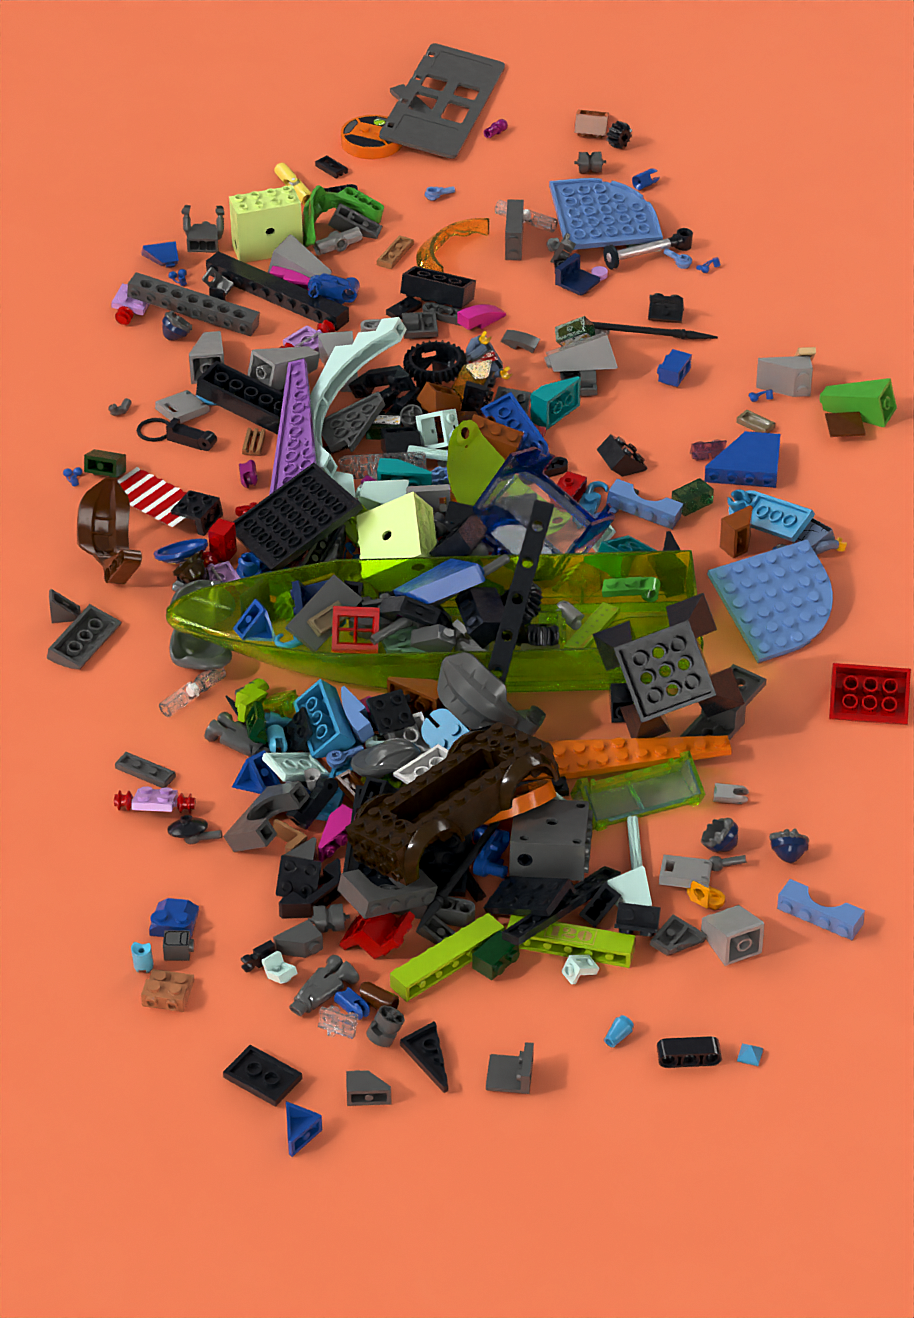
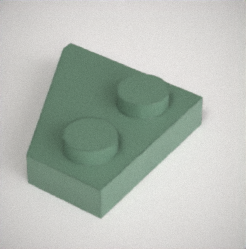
(400, 642)

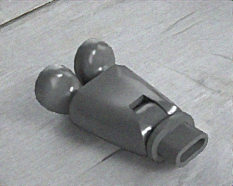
(233, 735)
(324, 985)

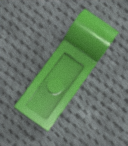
(645, 586)

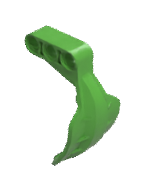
(322, 201)

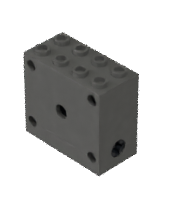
(552, 841)

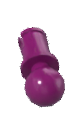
(495, 128)

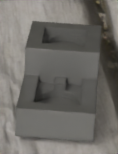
(516, 338)

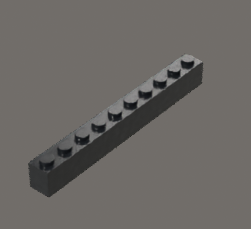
(278, 290)

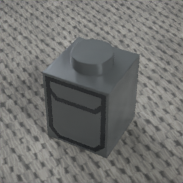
(177, 945)

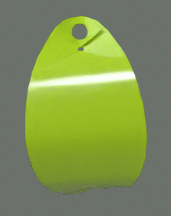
(471, 467)

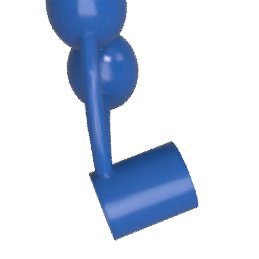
(705, 268)
(182, 273)
(754, 397)
(74, 480)
(349, 546)

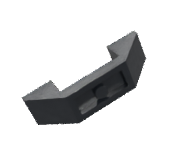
(365, 384)
(413, 610)
(297, 907)

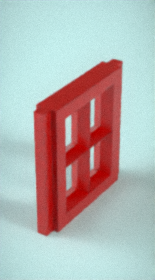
(354, 647)

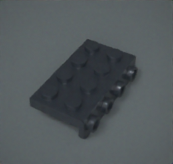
(529, 895)

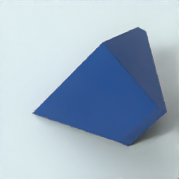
(255, 624)
(255, 775)
(301, 1126)

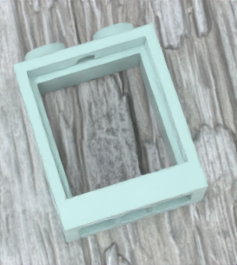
(427, 428)

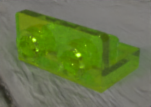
(281, 701)

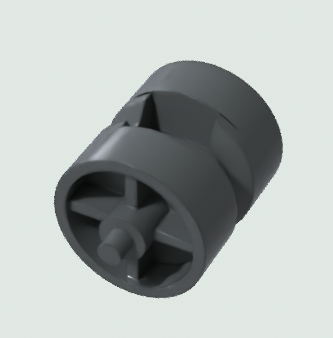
(590, 162)
(408, 415)
(329, 918)
(385, 1026)

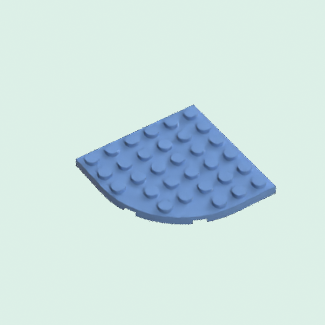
(603, 213)
(776, 598)

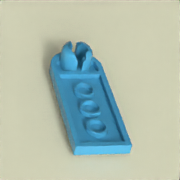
(772, 514)
(446, 733)

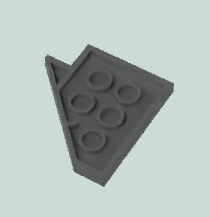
(351, 423)

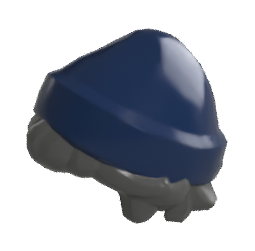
(175, 326)
(721, 835)
(789, 845)

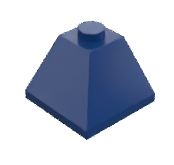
(162, 253)

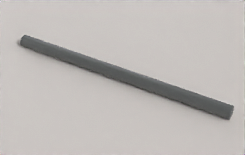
(402, 622)

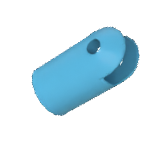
(276, 738)
(142, 957)

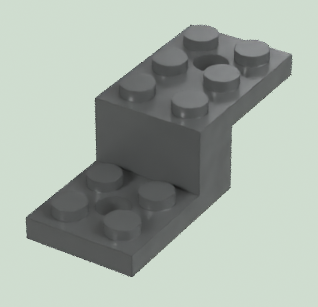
(732, 720)

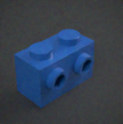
(674, 367)

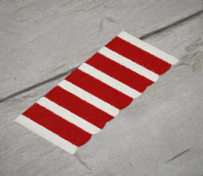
(152, 495)

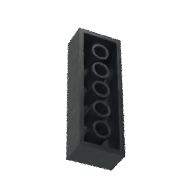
(241, 395)

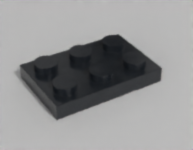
(262, 1075)

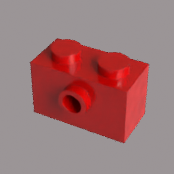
(573, 485)
(222, 540)

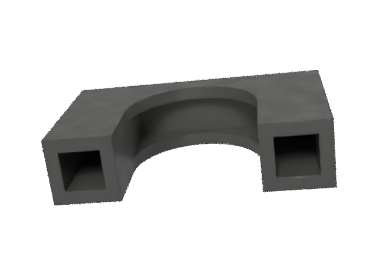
(253, 827)
(376, 901)

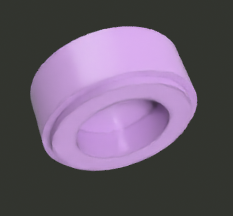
(600, 271)

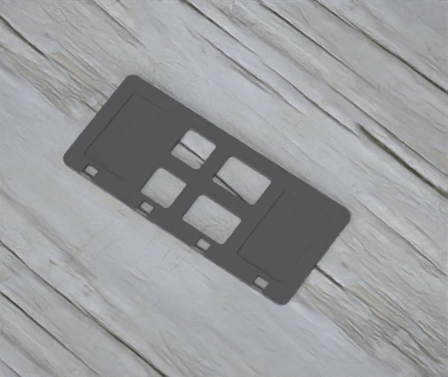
(430, 131)

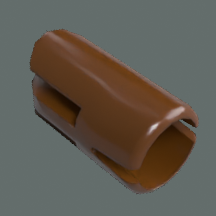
(377, 996)

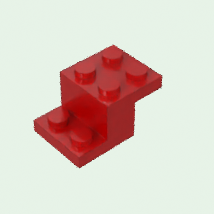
(378, 933)

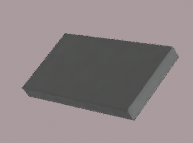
(331, 591)

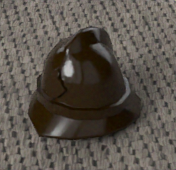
(193, 569)

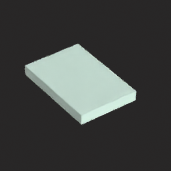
(292, 765)

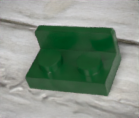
(256, 724)

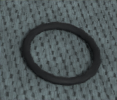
(147, 421)

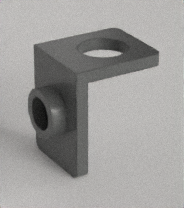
(218, 281)

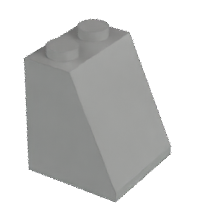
(734, 934)

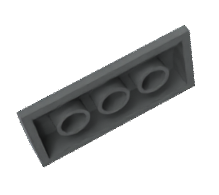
(82, 638)

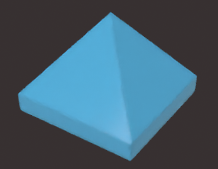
(750, 1054)

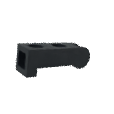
(190, 436)
(318, 799)

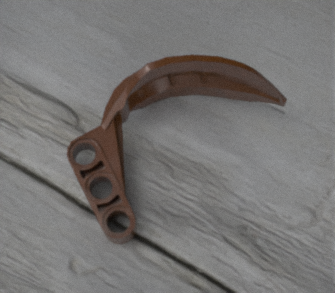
(105, 528)

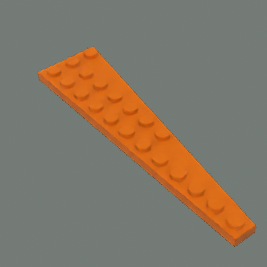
(602, 756)

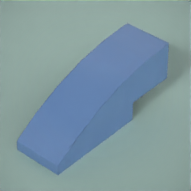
(356, 715)

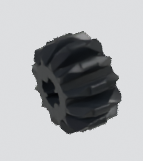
(619, 134)
(542, 634)

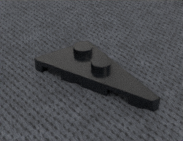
(425, 1050)

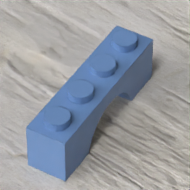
(662, 512)
(843, 920)

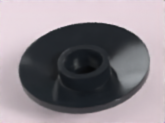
(187, 827)

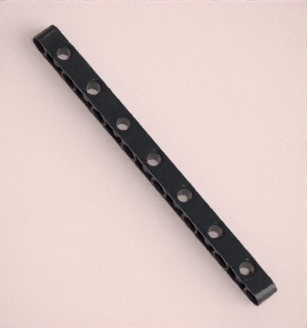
(521, 588)

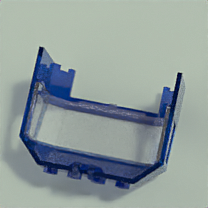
(509, 503)

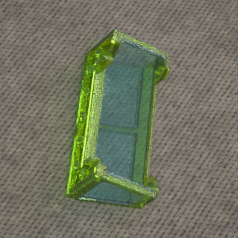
(641, 791)

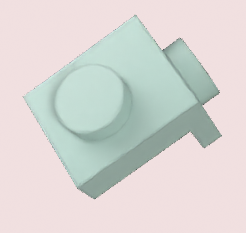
(277, 969)

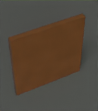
(845, 424)

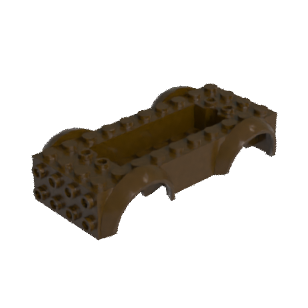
(448, 798)

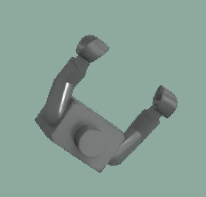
(203, 236)

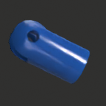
(644, 179)
(352, 1003)

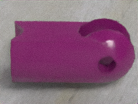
(248, 473)

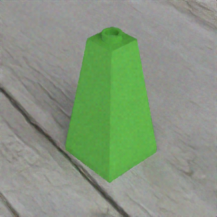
(871, 398)

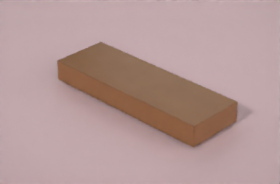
(395, 252)

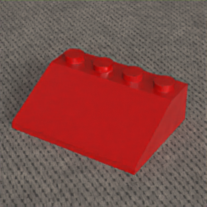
(870, 693)

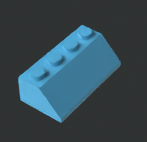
(326, 718)

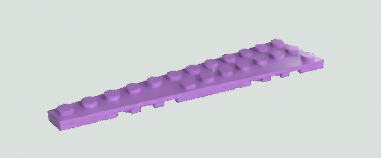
(295, 436)

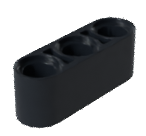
(689, 1052)

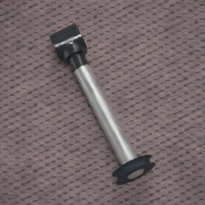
(680, 241)

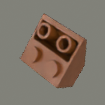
(438, 398)
(736, 532)

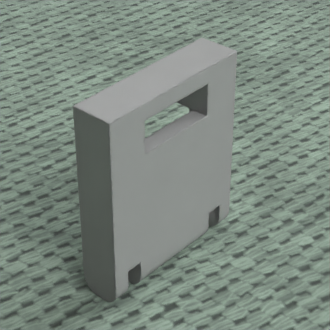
(186, 405)
(431, 495)
(681, 871)

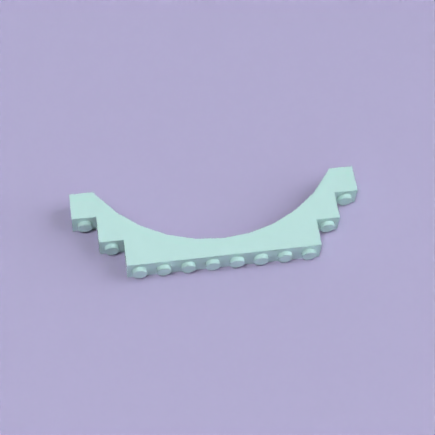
(339, 368)

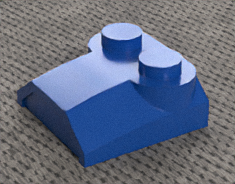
(173, 916)

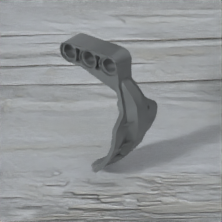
(480, 697)

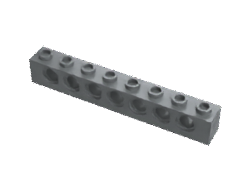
(193, 304)

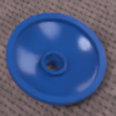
(180, 551)

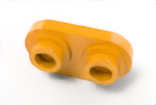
(705, 896)

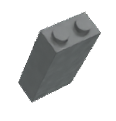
(514, 229)

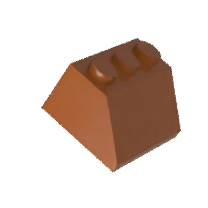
(502, 438)

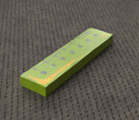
(595, 623)

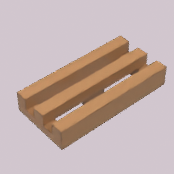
(255, 433)

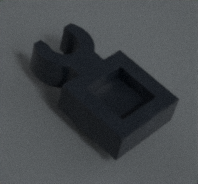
(259, 953)

